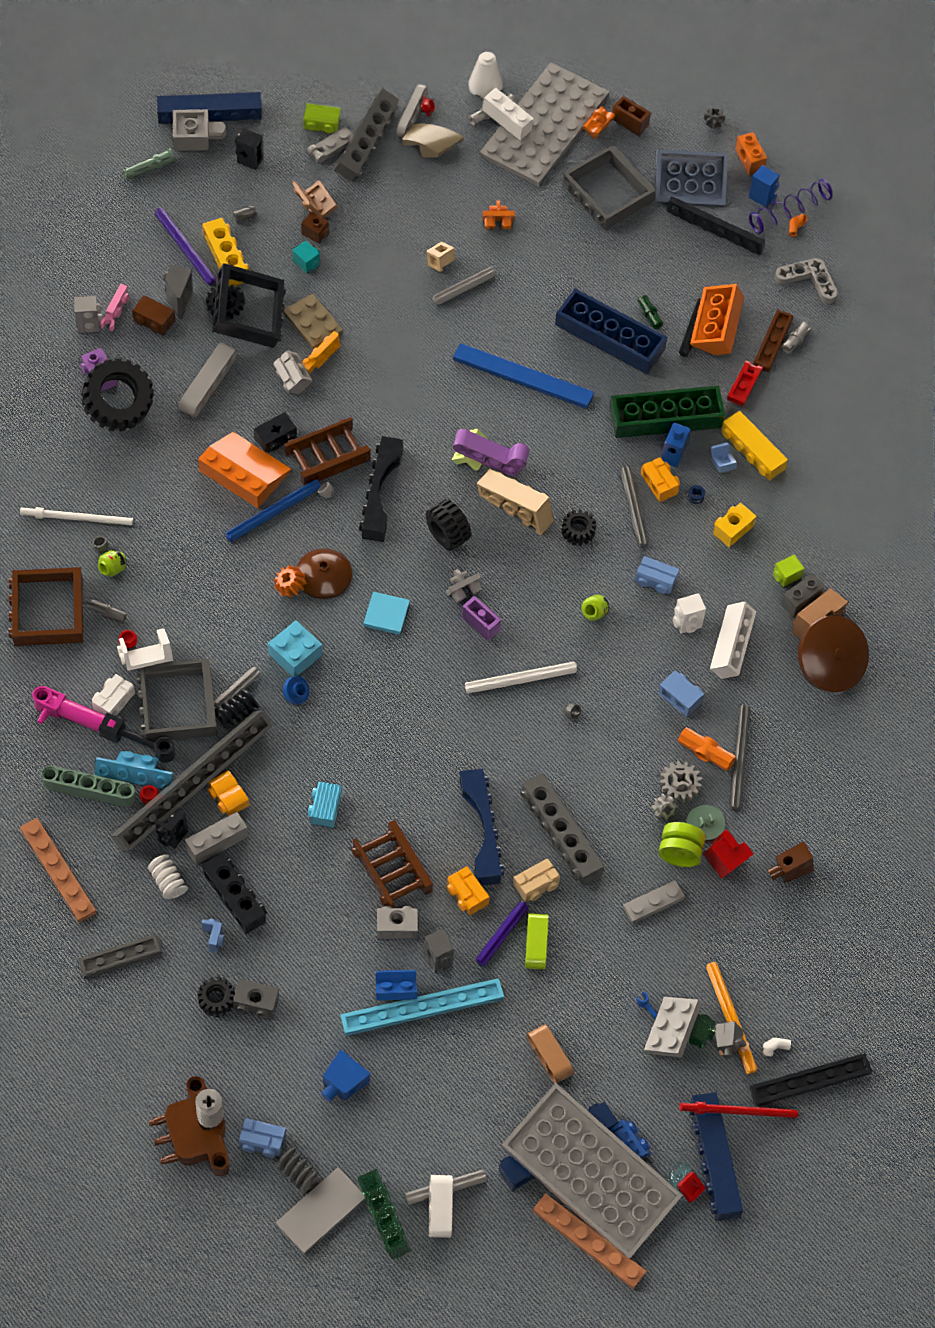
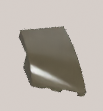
(431, 139)

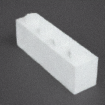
(733, 640)

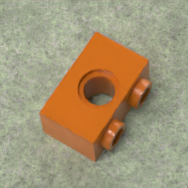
(750, 152)

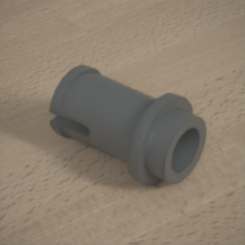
(245, 213)

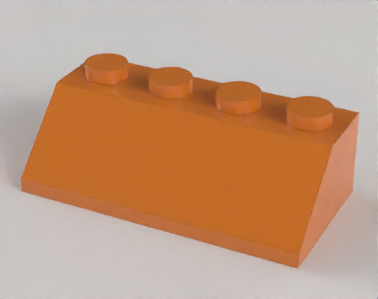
(717, 319)

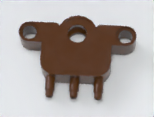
(188, 1138)

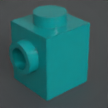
(306, 256)

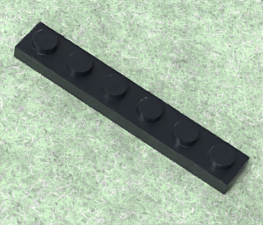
(716, 225)
(810, 1079)

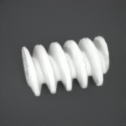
(166, 878)

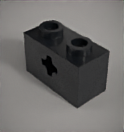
(249, 148)
(275, 433)

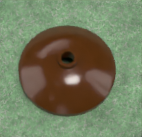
(328, 581)

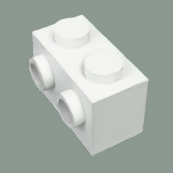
(689, 613)

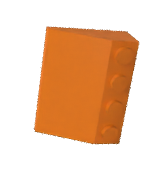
(243, 468)

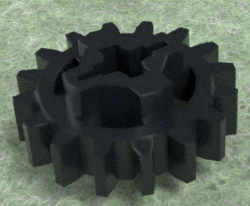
(233, 306)

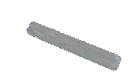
(464, 285)
(458, 1183)

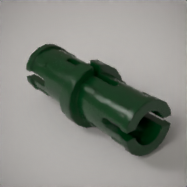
(650, 312)

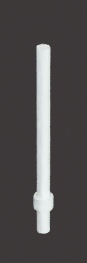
(39, 513)

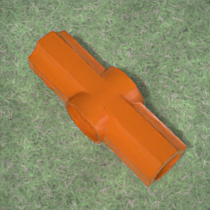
(706, 749)

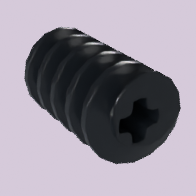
(235, 707)

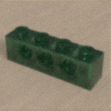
(384, 1214)

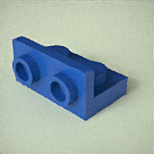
(396, 985)
(627, 1133)

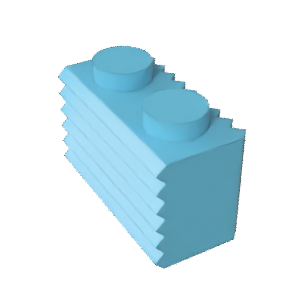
(325, 804)

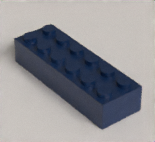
(611, 331)

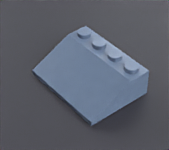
(691, 177)

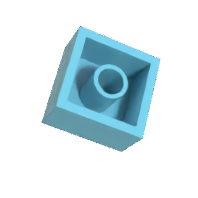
(295, 649)

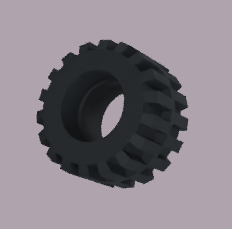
(448, 524)

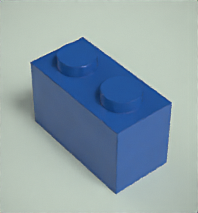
(764, 186)

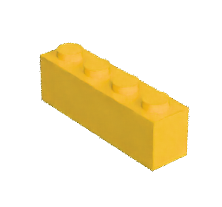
(754, 445)

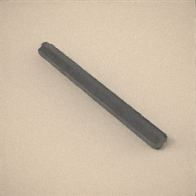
(740, 753)

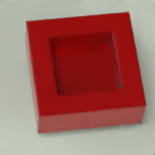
(691, 1187)

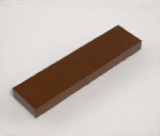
(773, 340)

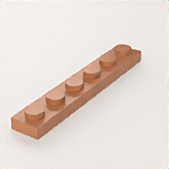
(58, 870)
(589, 1241)

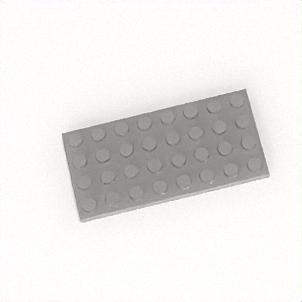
(560, 108)
(591, 1171)

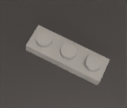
(653, 902)

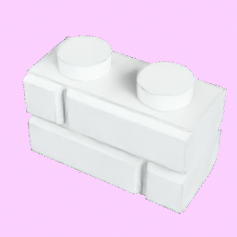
(113, 696)

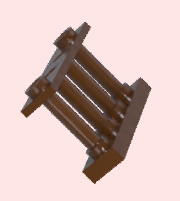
(334, 466)
(402, 850)

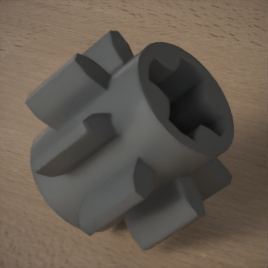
(714, 117)

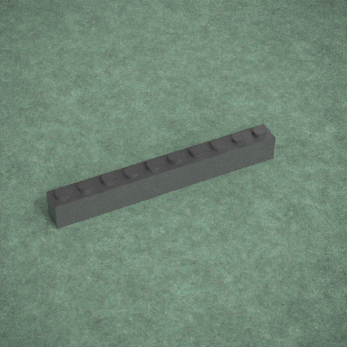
(191, 780)

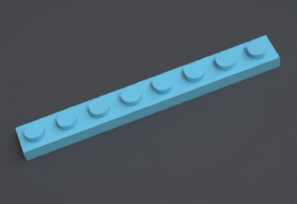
(422, 1007)

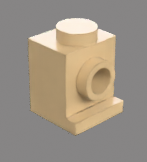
(440, 256)

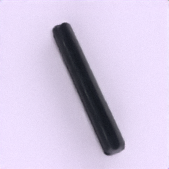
(685, 345)

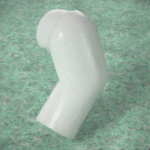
(775, 1043)

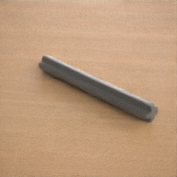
(634, 507)

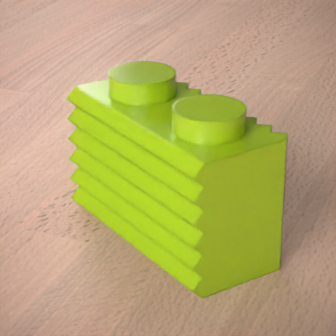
(321, 118)

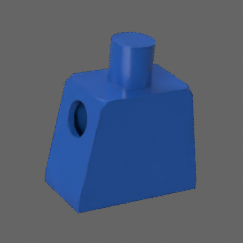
(678, 439)
(344, 1077)

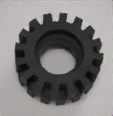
(578, 518)
(214, 985)

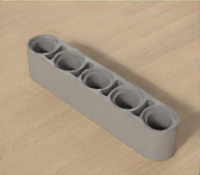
(207, 379)

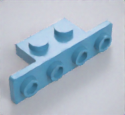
(133, 769)

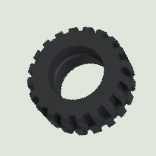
(106, 414)

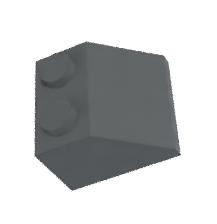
(178, 288)

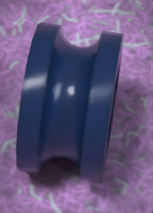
(696, 499)

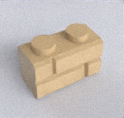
(536, 880)

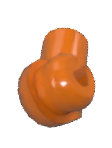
(796, 223)

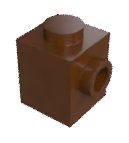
(315, 228)

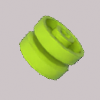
(682, 844)

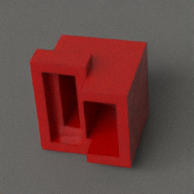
(727, 854)

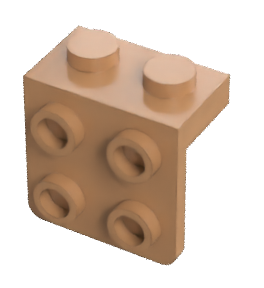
(316, 199)

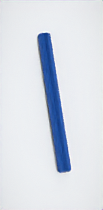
(272, 510)

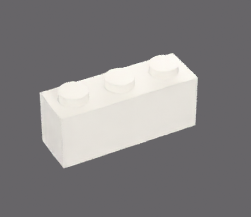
(507, 114)

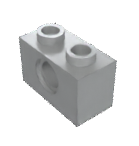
(388, 930)

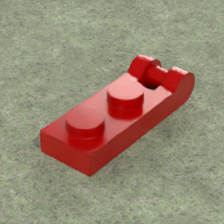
(744, 383)

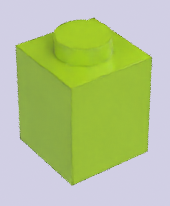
(788, 571)

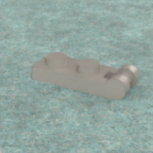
(330, 145)

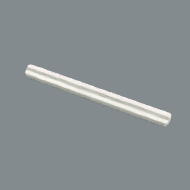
(520, 677)

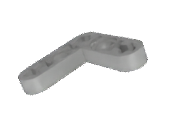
(809, 272)

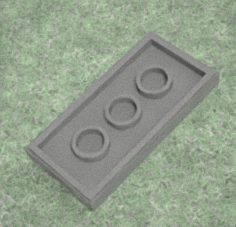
(320, 1210)

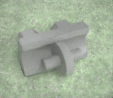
(456, 590)

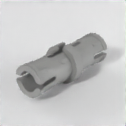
(796, 338)

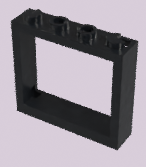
(243, 331)

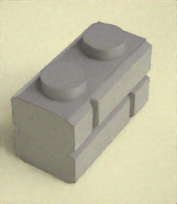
(292, 372)

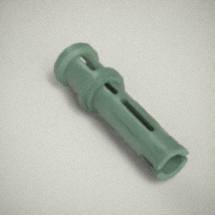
(157, 160)

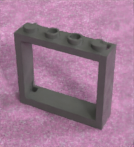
(626, 169)
(177, 669)

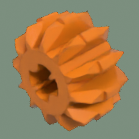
(289, 581)

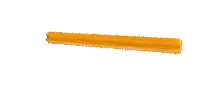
(729, 1012)

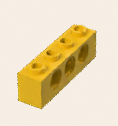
(223, 245)

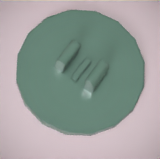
(707, 819)

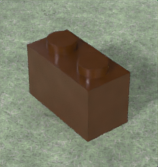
(631, 115)
(153, 315)

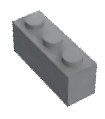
(216, 838)

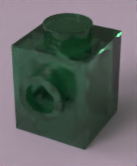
(702, 1031)

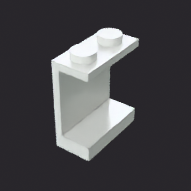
(148, 655)

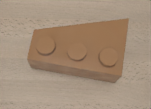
(827, 604)

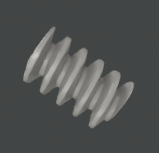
(209, 1108)

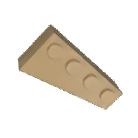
(517, 500)

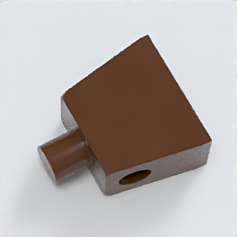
(793, 863)

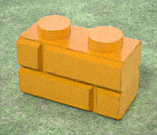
(660, 479)
(467, 890)

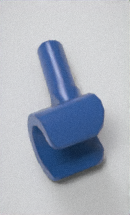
(645, 1003)

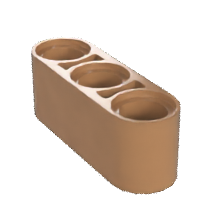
(550, 1054)

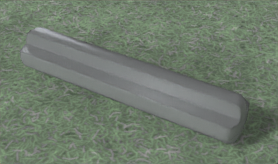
(239, 685)

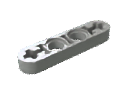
(412, 110)

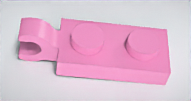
(115, 307)

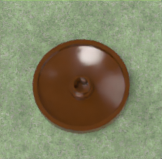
(833, 654)

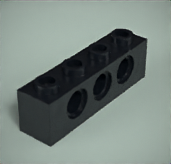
(247, 919)

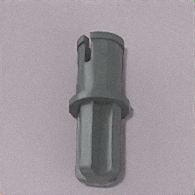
(108, 611)

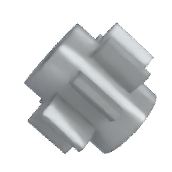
(664, 806)

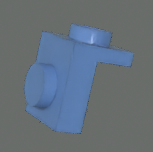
(722, 458)
(216, 929)

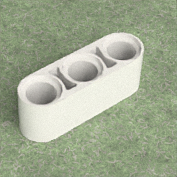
(440, 1206)

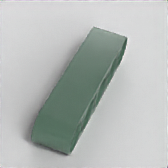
(95, 792)

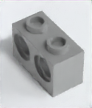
(87, 314)

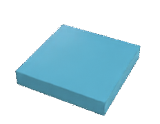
(386, 613)

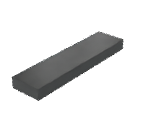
(119, 956)

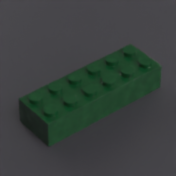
(658, 410)

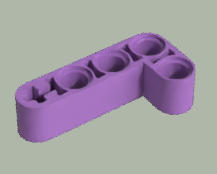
(491, 454)

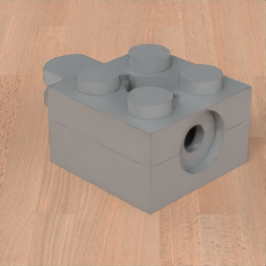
(198, 123)

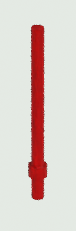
(702, 1108)

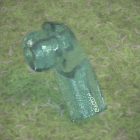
(677, 1174)

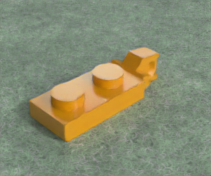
(322, 353)

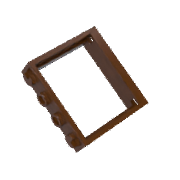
(44, 637)

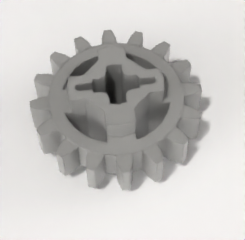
(681, 785)

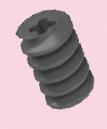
(298, 1172)

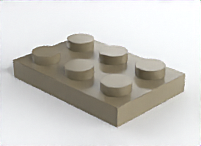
(312, 320)

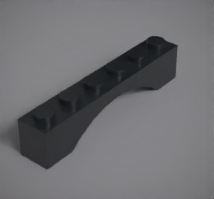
(388, 458)

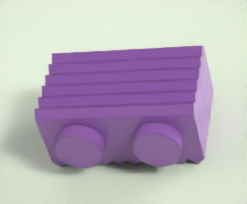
(481, 618)

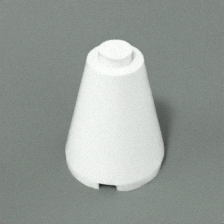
(485, 75)

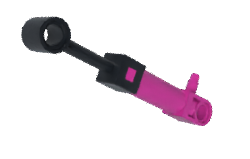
(107, 725)

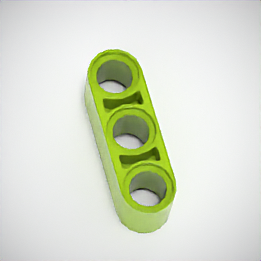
(536, 941)

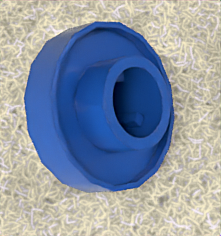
(296, 690)

